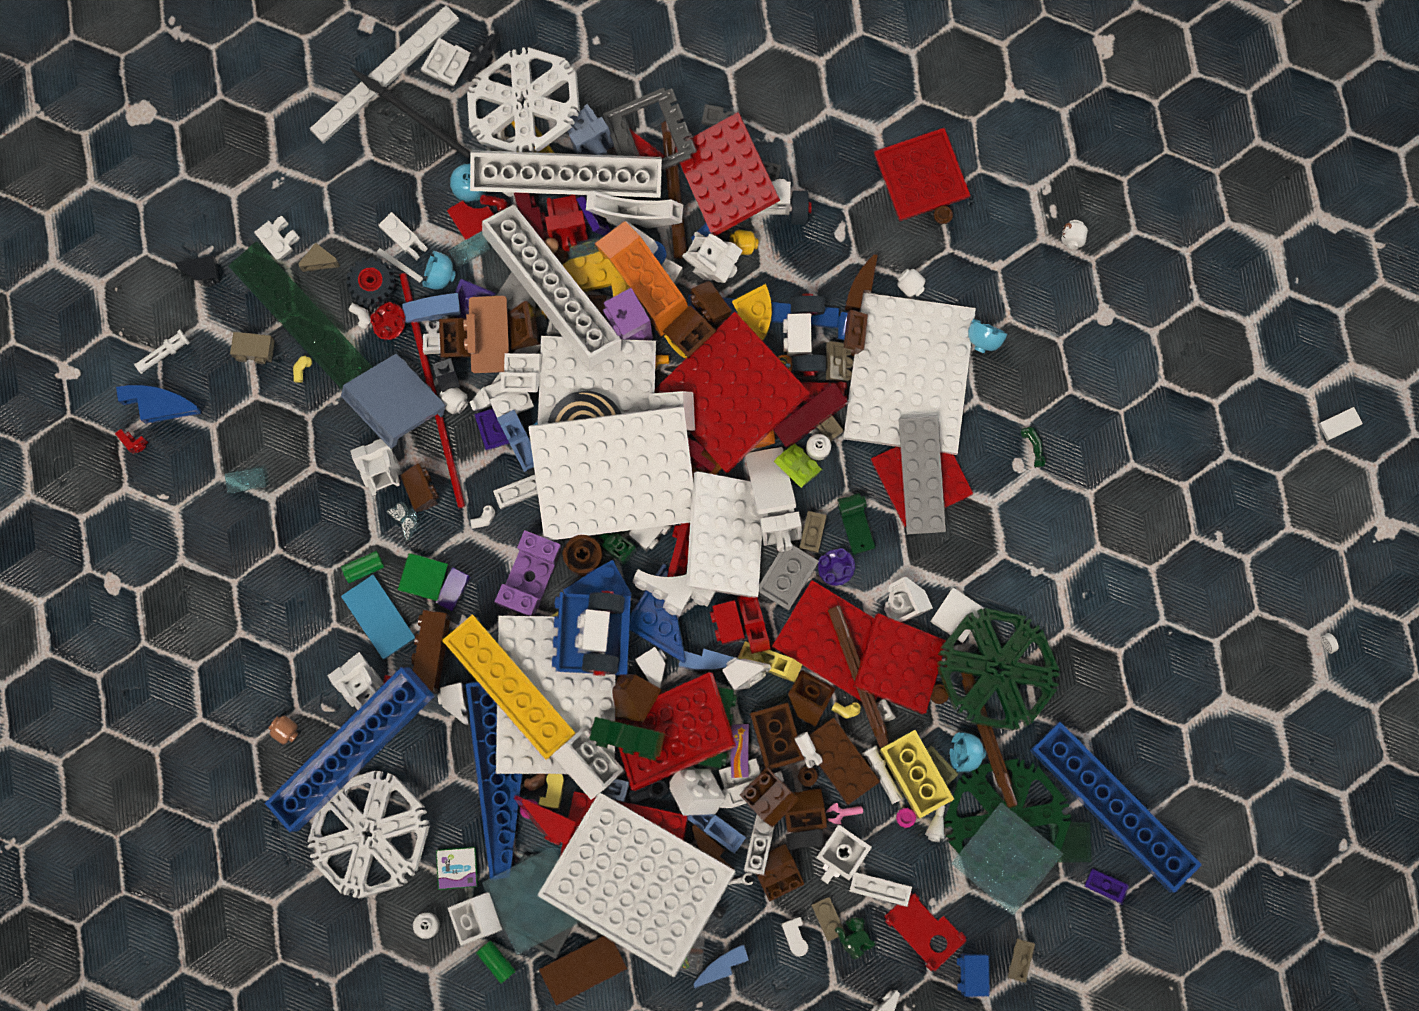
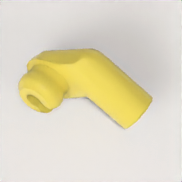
(299, 366)
(847, 711)

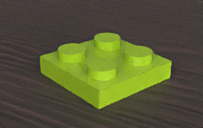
(798, 465)

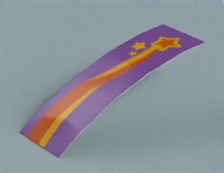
(739, 754)

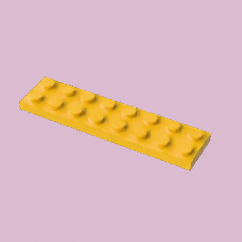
(509, 687)

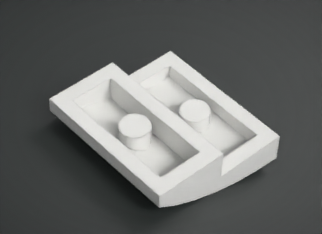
(446, 62)
(521, 372)
(952, 612)

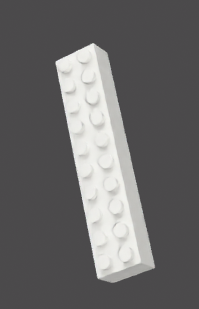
(565, 173)
(551, 287)

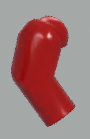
(500, 203)

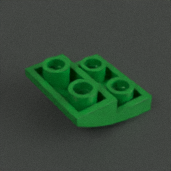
(422, 577)

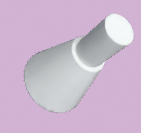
(936, 828)

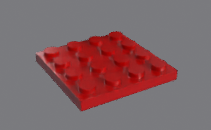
(921, 174)
(889, 469)
(899, 664)

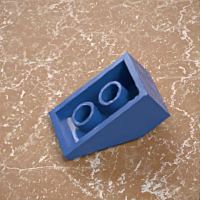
(601, 579)

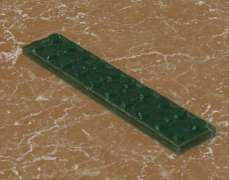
(299, 315)

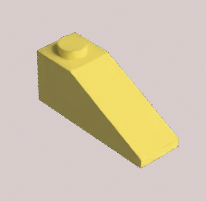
(781, 665)

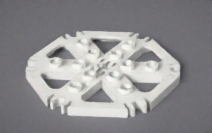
(535, 104)
(355, 840)

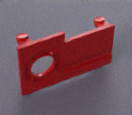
(919, 927)

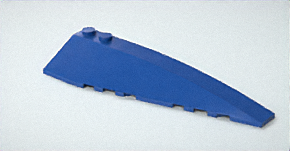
(494, 789)

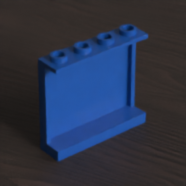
(567, 655)

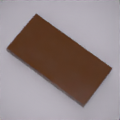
(582, 969)

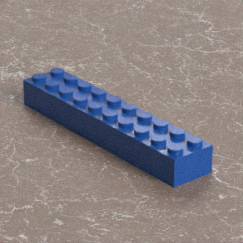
(349, 749)
(1115, 807)

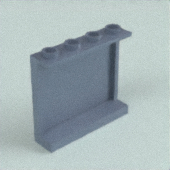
(392, 399)

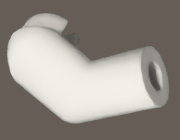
(363, 315)
(485, 519)

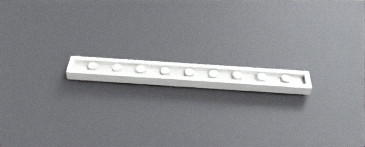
(385, 74)

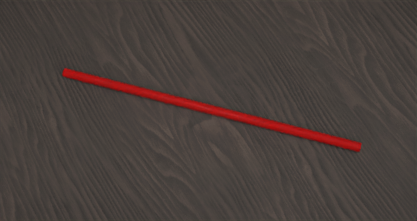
(429, 381)

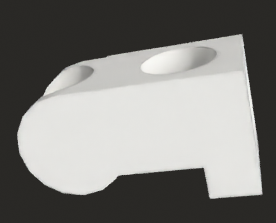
(796, 943)

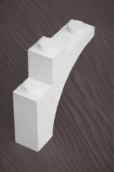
(640, 212)
(672, 590)

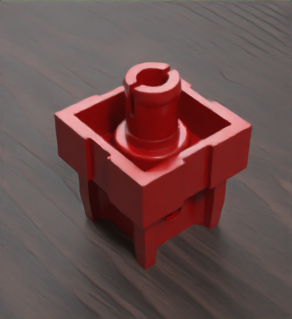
(565, 221)

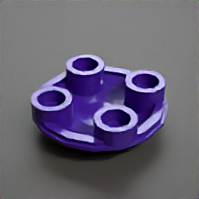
(836, 567)

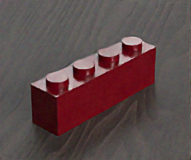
(811, 415)

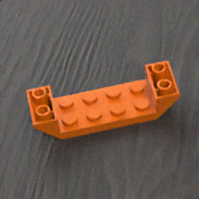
(643, 274)

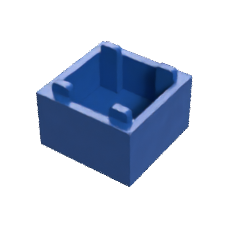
(974, 975)

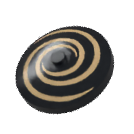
(583, 406)

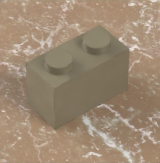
(252, 347)

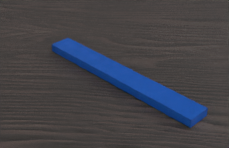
(781, 310)

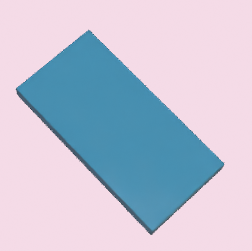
(378, 617)

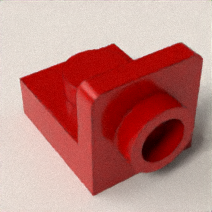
(130, 443)

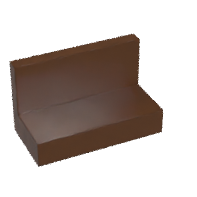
(855, 331)

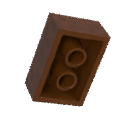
(776, 736)

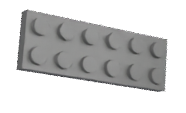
(922, 475)

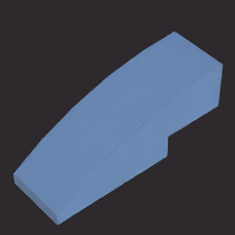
(432, 308)
(517, 438)
(707, 662)
(718, 830)
(721, 966)

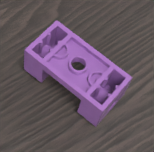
(628, 317)
(534, 555)

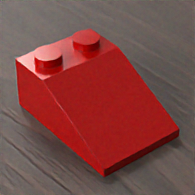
(554, 826)

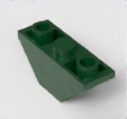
(616, 546)

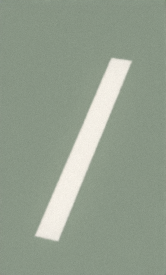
(401, 266)

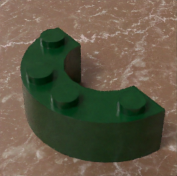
(628, 737)

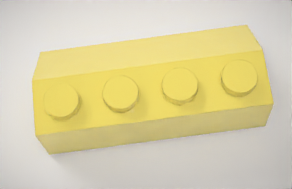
(916, 774)

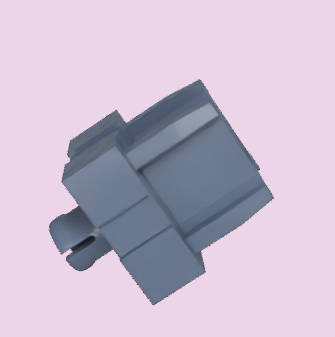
(590, 134)

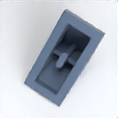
(617, 790)

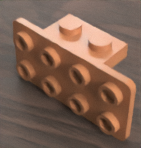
(487, 333)

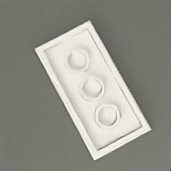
(769, 482)

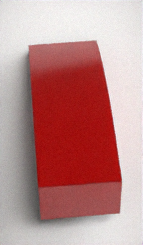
(754, 624)

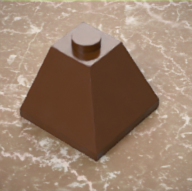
(633, 697)
(810, 697)

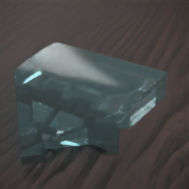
(583, 248)

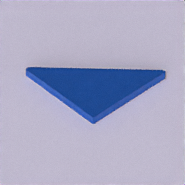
(656, 624)

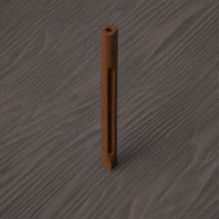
(674, 193)
(853, 661)
(992, 750)

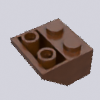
(710, 303)
(689, 331)
(452, 338)
(419, 489)
(769, 797)
(807, 812)
(780, 874)

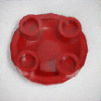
(388, 321)

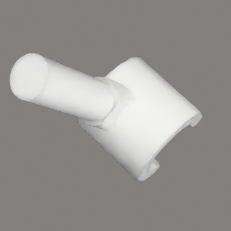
(741, 880)

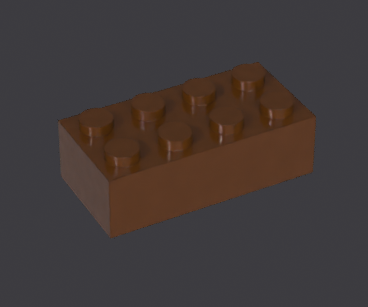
(430, 648)
(842, 762)

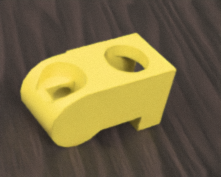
(554, 791)

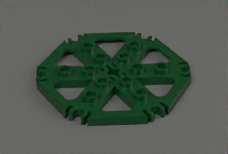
(1007, 658)
(990, 800)

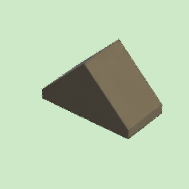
(318, 259)

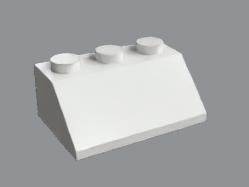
(588, 764)

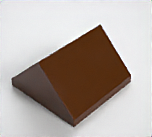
(523, 326)

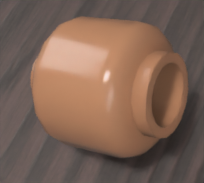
(283, 730)

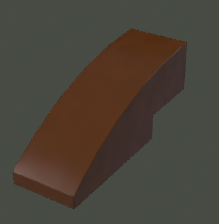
(861, 284)
(708, 846)

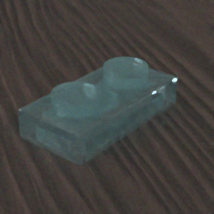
(469, 249)
(245, 480)

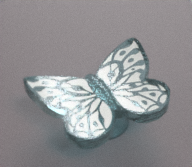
(406, 517)

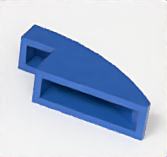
(156, 403)

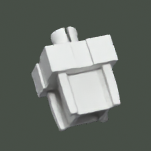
(714, 259)
(377, 465)
(781, 528)
(356, 680)

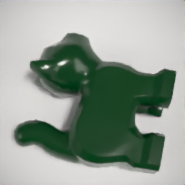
(857, 939)

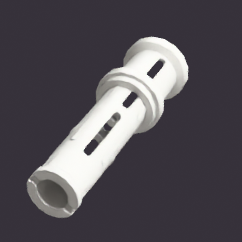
(168, 346)
(878, 766)

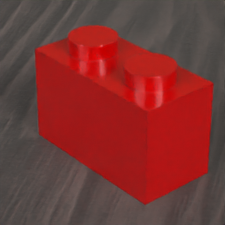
(727, 622)

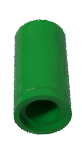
(362, 567)
(495, 962)

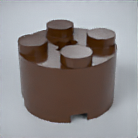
(573, 549)

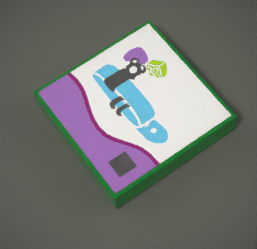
(457, 868)

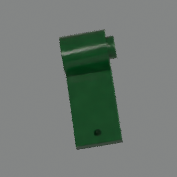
(855, 523)

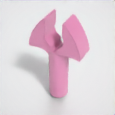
(843, 812)

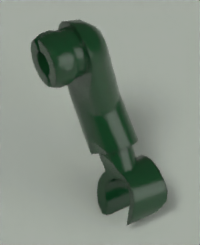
(1030, 433)

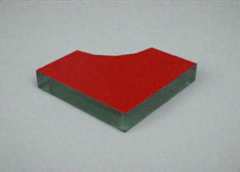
(468, 219)

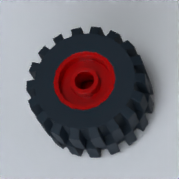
(371, 282)

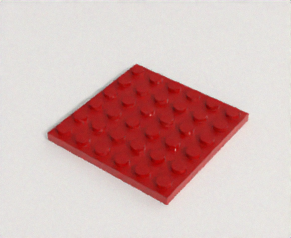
(736, 391)

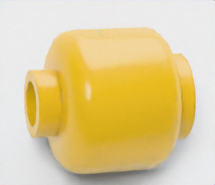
(745, 241)

